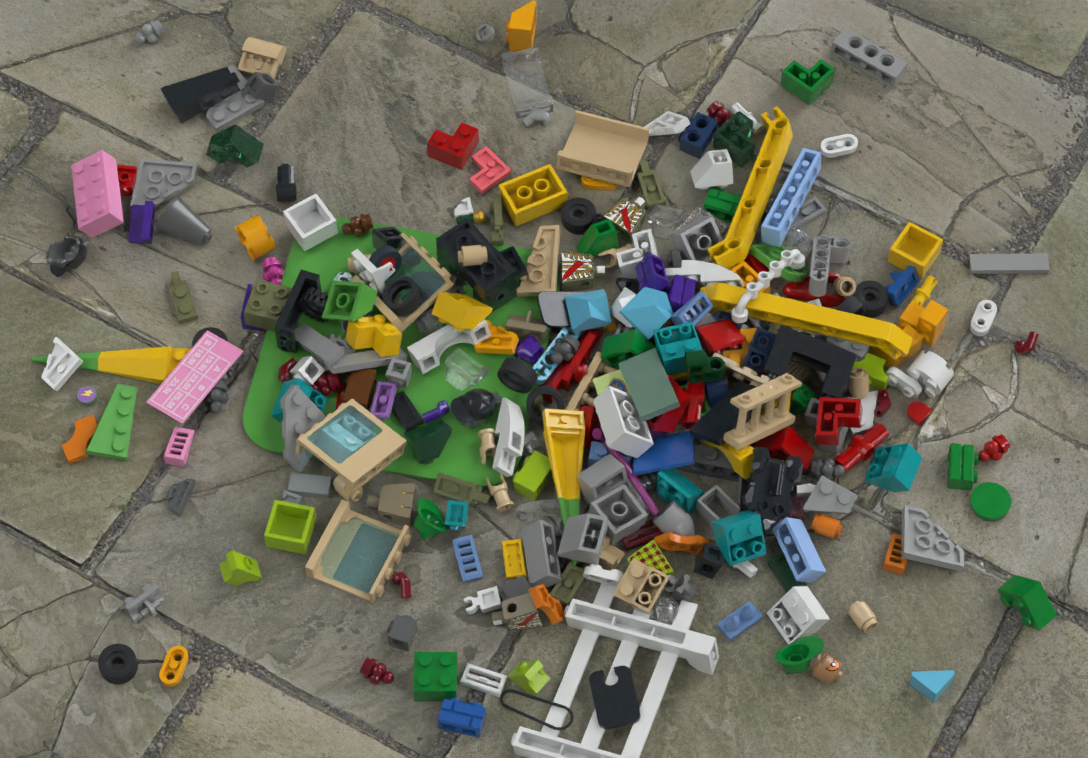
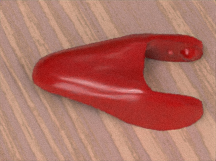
(800, 291)

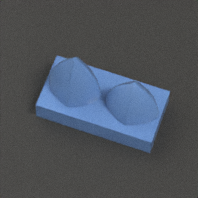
(739, 621)

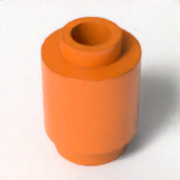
(826, 526)

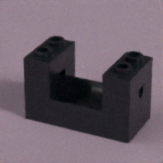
(493, 280)
(814, 354)

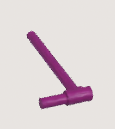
(599, 434)

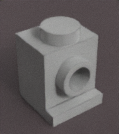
(398, 376)

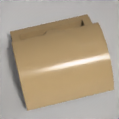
(261, 57)
(641, 586)

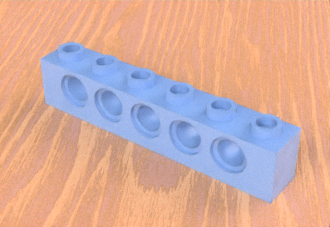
(791, 197)

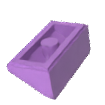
(383, 400)

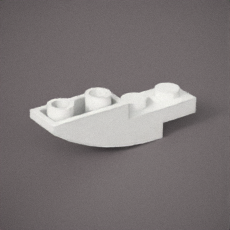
(705, 272)
(511, 437)

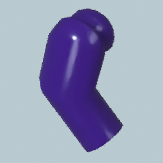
(441, 410)

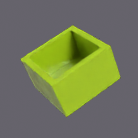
(290, 527)

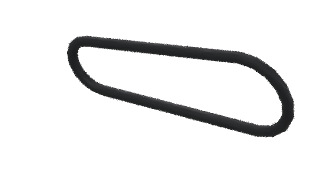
(539, 699)

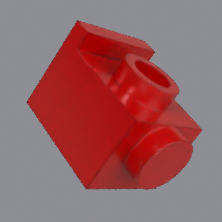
(127, 178)

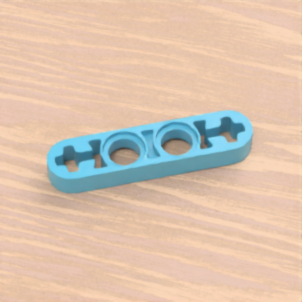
(548, 369)

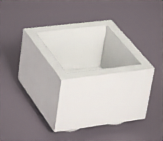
(310, 222)

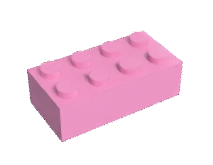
(97, 193)

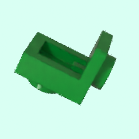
(801, 399)

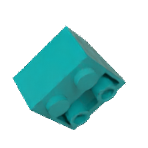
(672, 344)
(316, 397)
(894, 467)
(677, 488)
(740, 537)

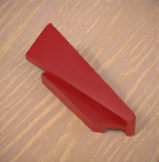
(563, 374)

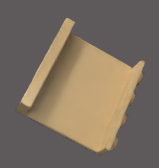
(603, 149)

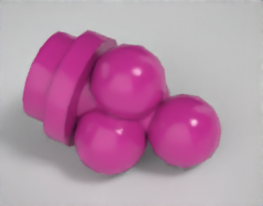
(272, 270)

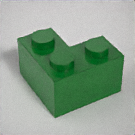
(807, 83)
(624, 346)
(1030, 600)

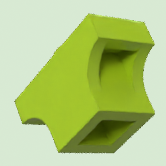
(875, 368)
(239, 569)
(529, 676)

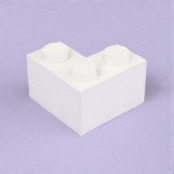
(629, 259)

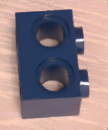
(701, 132)

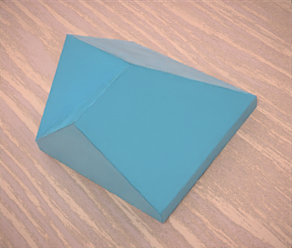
(588, 310)
(648, 311)

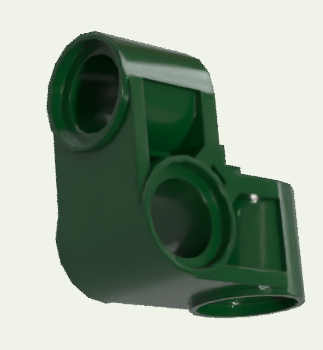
(700, 367)

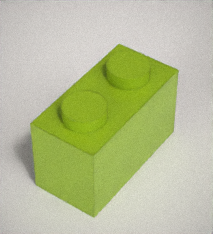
(533, 476)

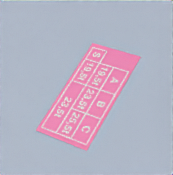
(194, 376)

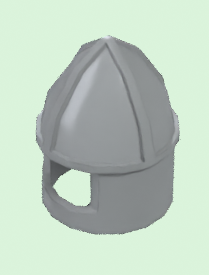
(675, 520)

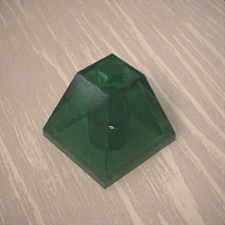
(428, 441)

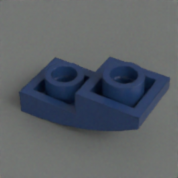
(759, 349)

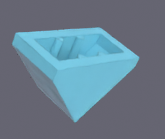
(932, 683)

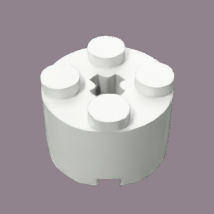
(930, 373)

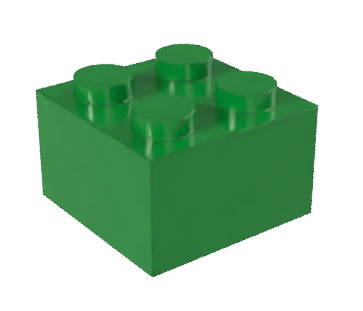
(435, 676)

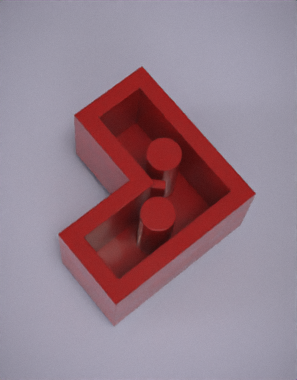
(454, 149)
(835, 414)
(787, 443)

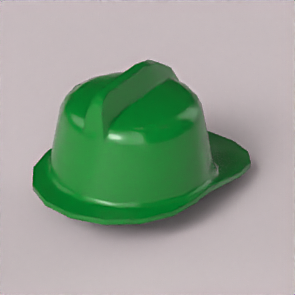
(429, 519)
(798, 655)

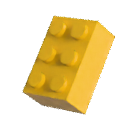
(533, 195)

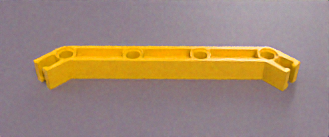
(756, 193)
(812, 318)

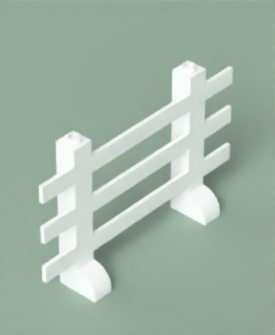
(632, 631)

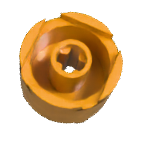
(255, 237)

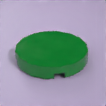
(990, 501)

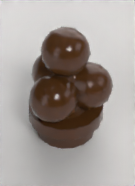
(358, 225)

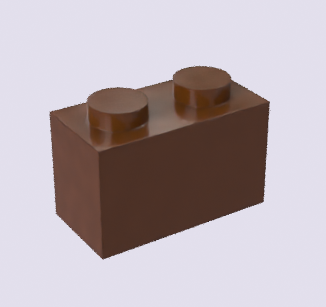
(360, 387)

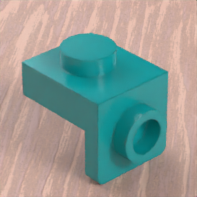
(456, 514)

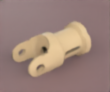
(613, 256)
(488, 445)
(501, 495)

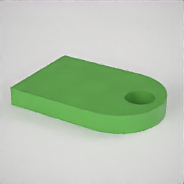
(767, 253)

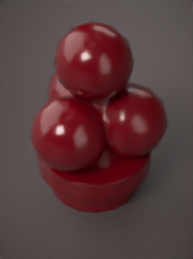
(718, 112)
(327, 384)
(376, 672)

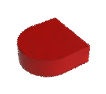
(918, 412)

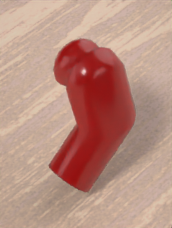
(580, 371)

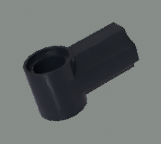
(286, 183)

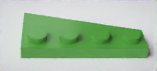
(114, 428)

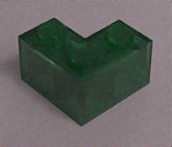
(735, 138)
(236, 145)

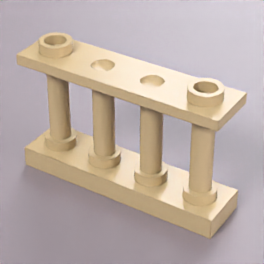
(581, 394)
(771, 421)

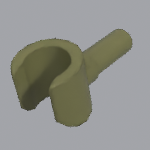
(539, 402)

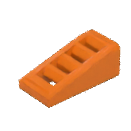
(894, 567)

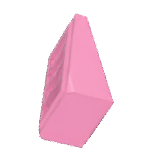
(174, 459)

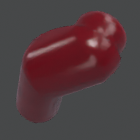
(883, 402)
(405, 584)

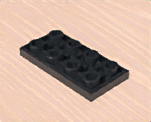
(721, 417)

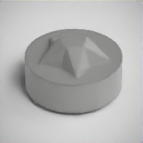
(485, 33)

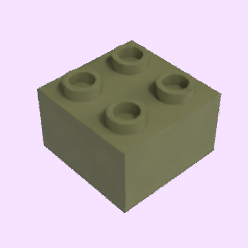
(265, 304)

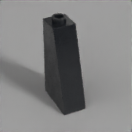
(200, 92)

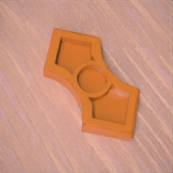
(76, 447)
(673, 542)
(546, 603)

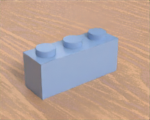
(799, 550)

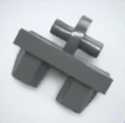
(680, 589)

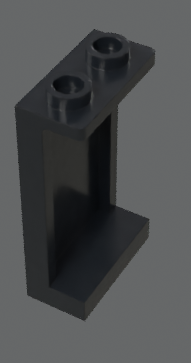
(291, 312)

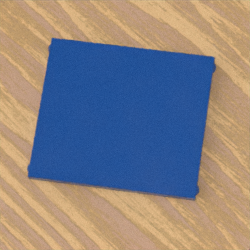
(666, 453)

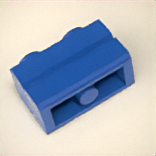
(462, 717)

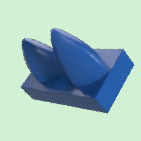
(903, 285)

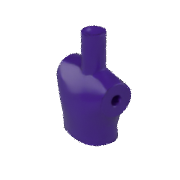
(528, 350)

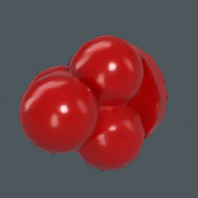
(994, 448)

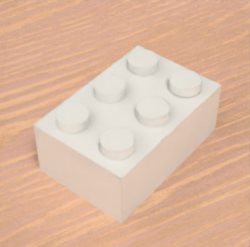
(622, 422)

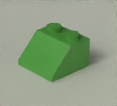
(349, 301)

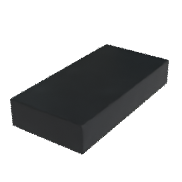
(406, 412)

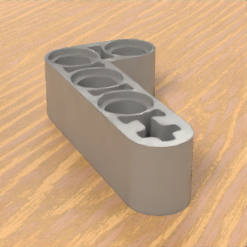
(826, 250)

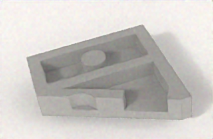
(830, 498)

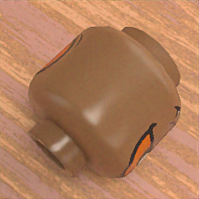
(827, 669)

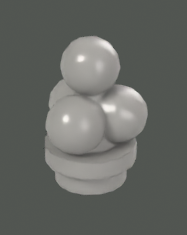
(150, 32)

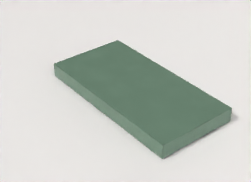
(648, 384)

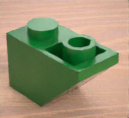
(598, 238)

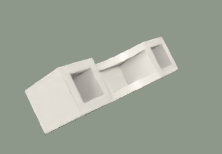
(427, 351)

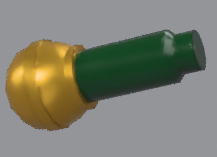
(477, 217)

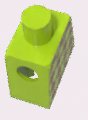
(651, 556)

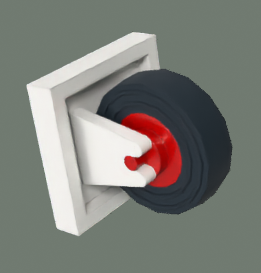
(378, 267)

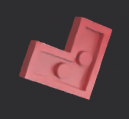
(492, 170)

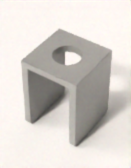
(718, 495)

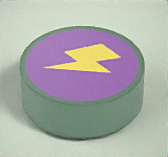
(87, 395)

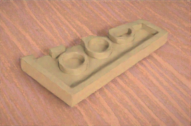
(542, 263)
(743, 373)

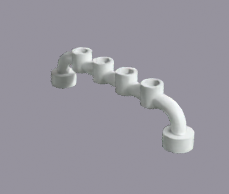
(788, 258)

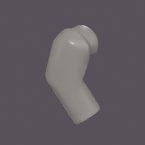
(536, 115)

